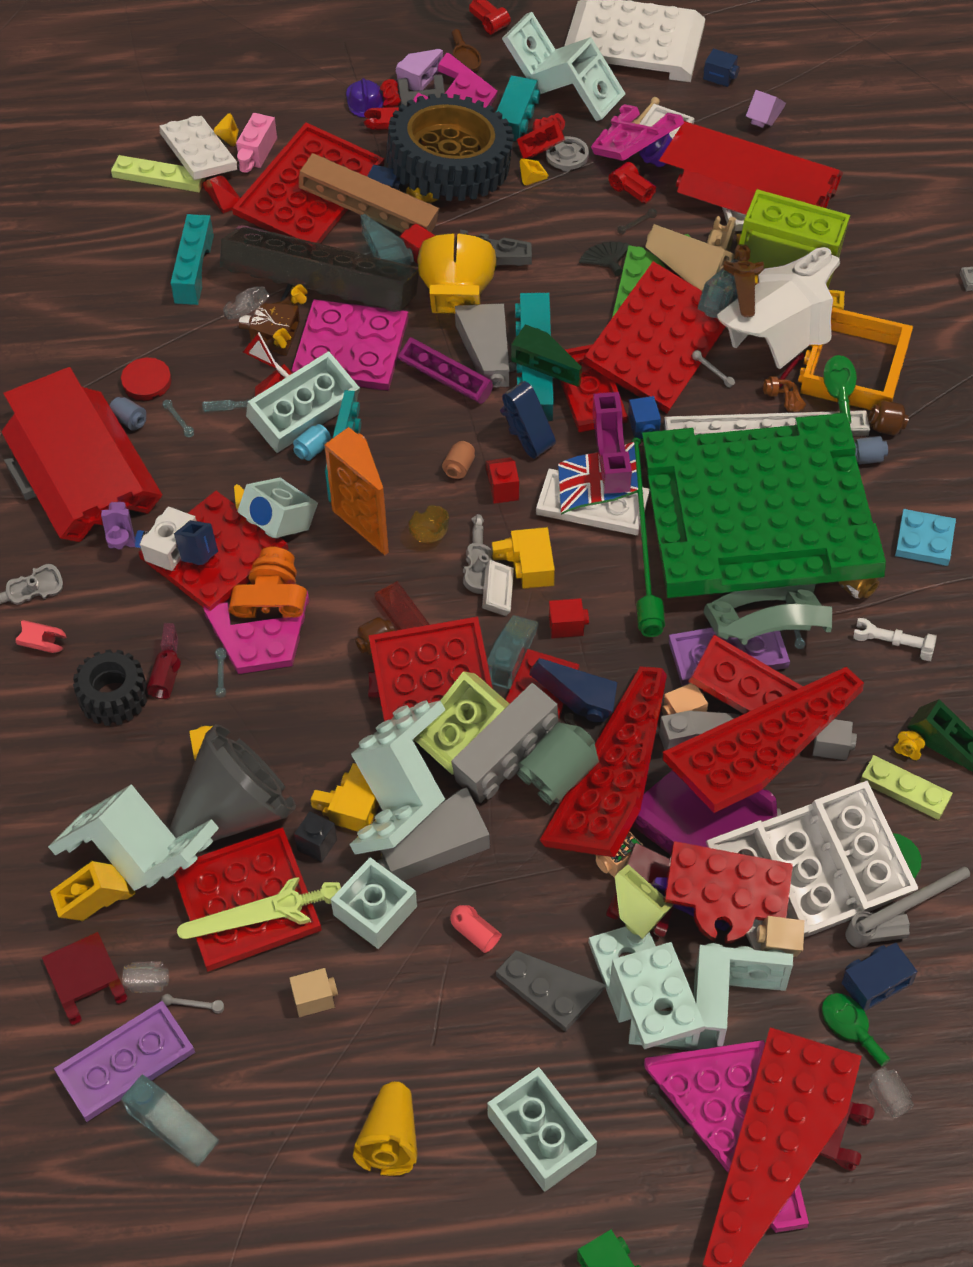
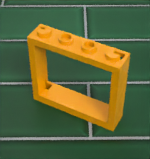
(868, 328)

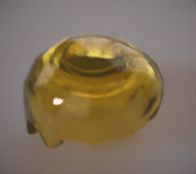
(430, 525)

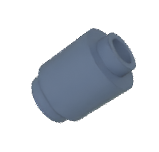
(128, 413)
(870, 450)

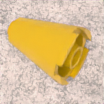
(388, 1133)

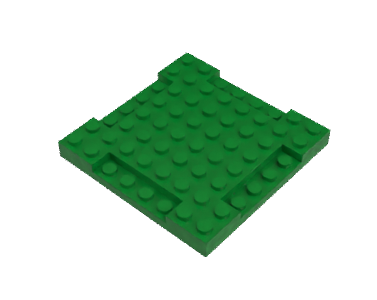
(760, 507)

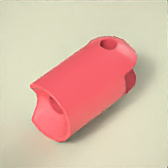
(40, 637)
(474, 928)

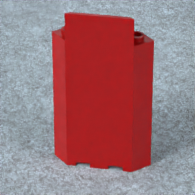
(732, 169)
(75, 453)

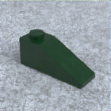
(543, 354)
(944, 733)

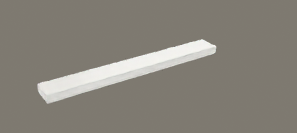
(726, 423)

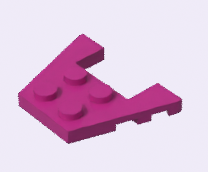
(465, 82)
(628, 138)
(258, 643)

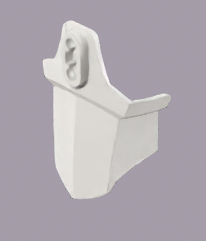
(790, 307)

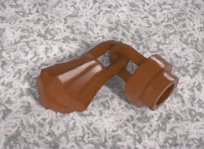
(793, 400)

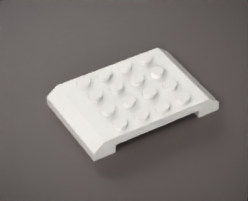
(641, 34)

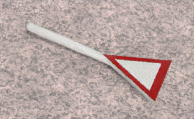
(260, 351)

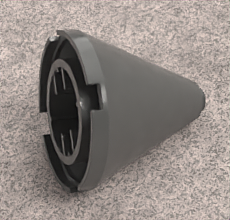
(230, 788)

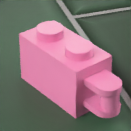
(256, 141)

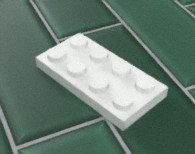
(198, 147)
(617, 515)

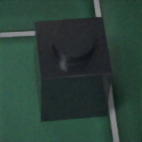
(315, 836)

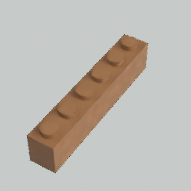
(365, 195)

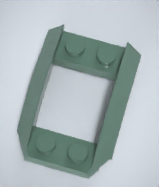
(799, 613)

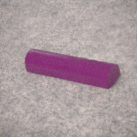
(446, 370)

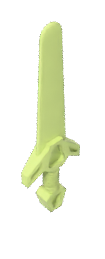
(285, 904)

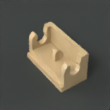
(721, 235)

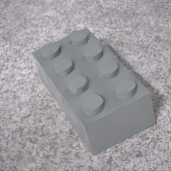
(504, 742)

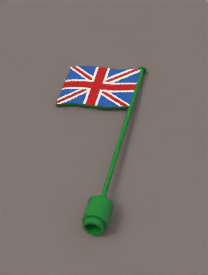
(583, 486)

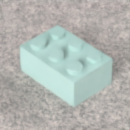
(541, 1129)

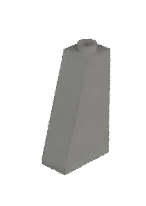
(485, 339)
(443, 837)

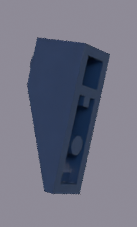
(578, 690)

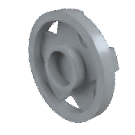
(568, 155)

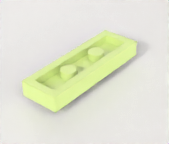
(906, 787)

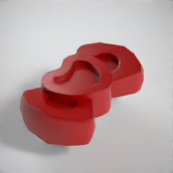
(390, 93)
(537, 123)

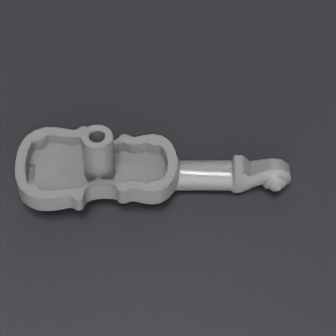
(477, 558)
(43, 582)

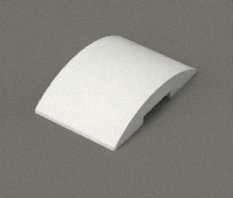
(839, 858)

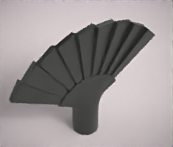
(607, 255)

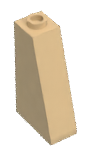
(687, 256)

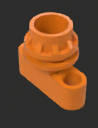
(271, 586)

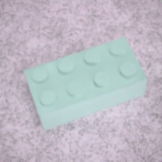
(300, 401)

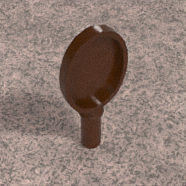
(466, 53)

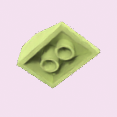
(468, 710)

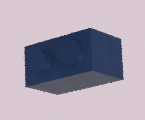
(878, 976)

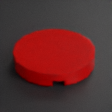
(146, 378)

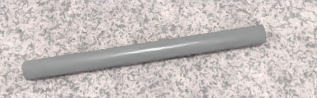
(912, 900)

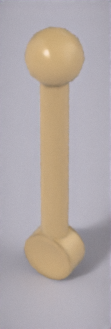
(654, 100)

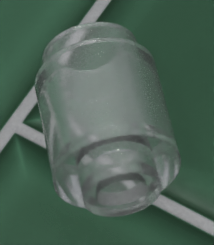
(145, 977)
(891, 1092)

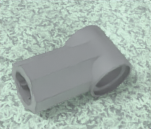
(890, 930)

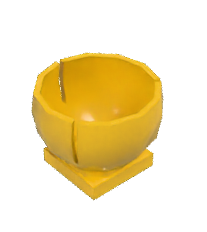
(456, 282)

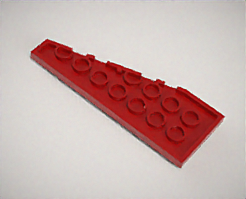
(758, 745)
(610, 797)
(789, 1120)

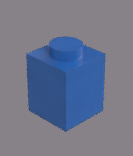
(643, 416)

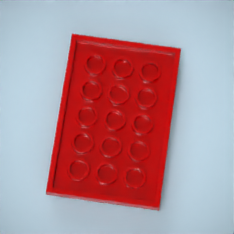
(283, 207)
(654, 336)

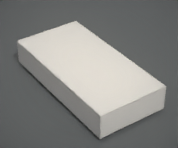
(498, 588)

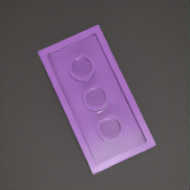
(690, 645)
(114, 1063)

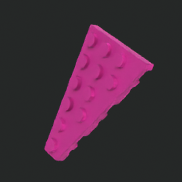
(712, 1095)

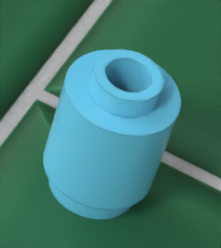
(311, 442)

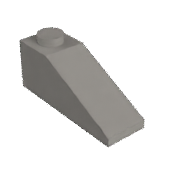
(688, 724)

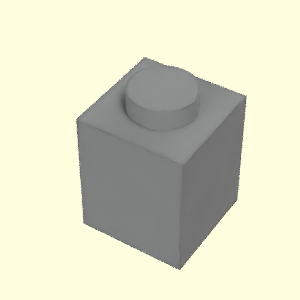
(835, 740)

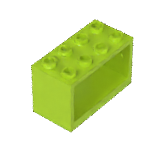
(787, 229)

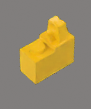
(530, 556)
(350, 804)
(89, 891)

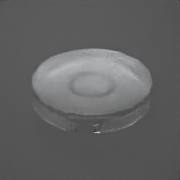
(245, 302)

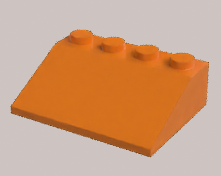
(356, 487)

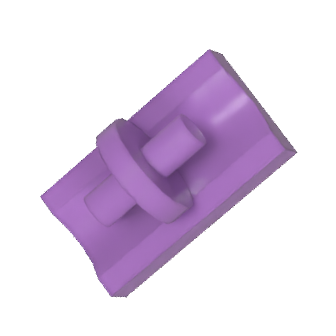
(118, 526)

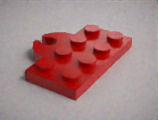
(727, 887)

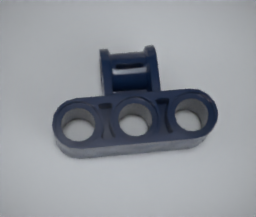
(527, 419)

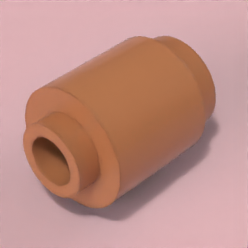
(459, 460)

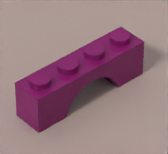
(613, 457)

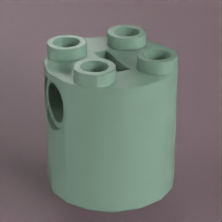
(559, 761)

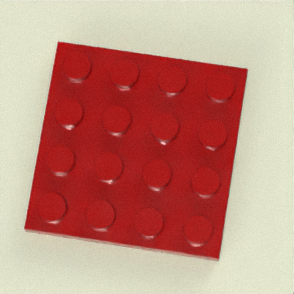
(237, 545)
(426, 661)
(238, 877)

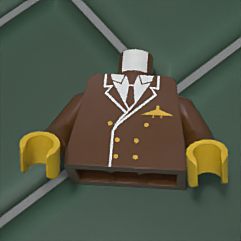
(277, 321)

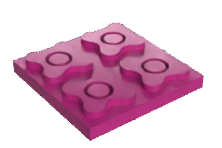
(358, 337)

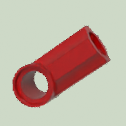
(491, 17)
(628, 179)

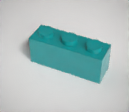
(518, 103)

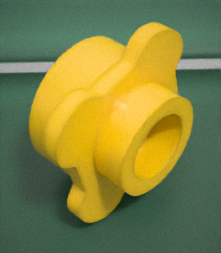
(909, 744)

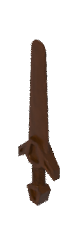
(744, 276)

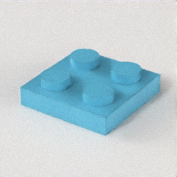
(925, 537)

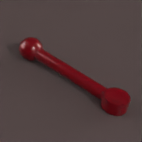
(800, 356)

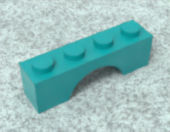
(187, 272)

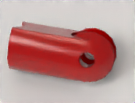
(379, 117)

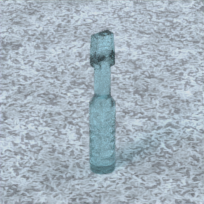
(223, 405)

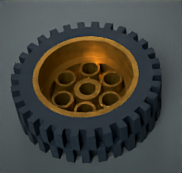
(449, 146)

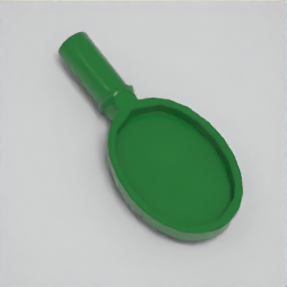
(840, 381)
(851, 1024)

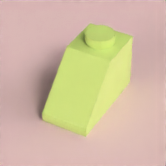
(639, 902)

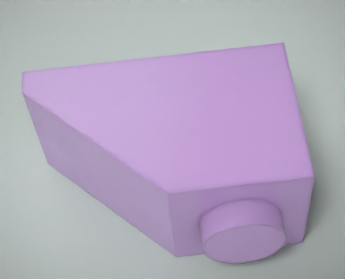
(419, 68)
(764, 109)

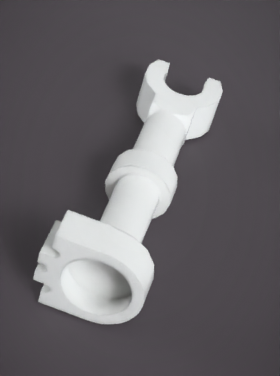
(897, 637)

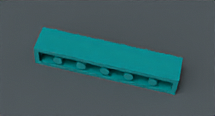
(535, 312)

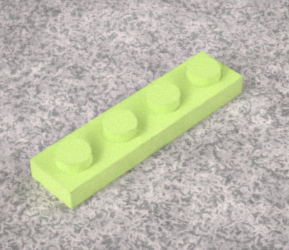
(155, 173)

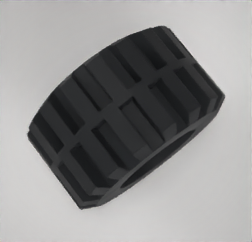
(108, 669)

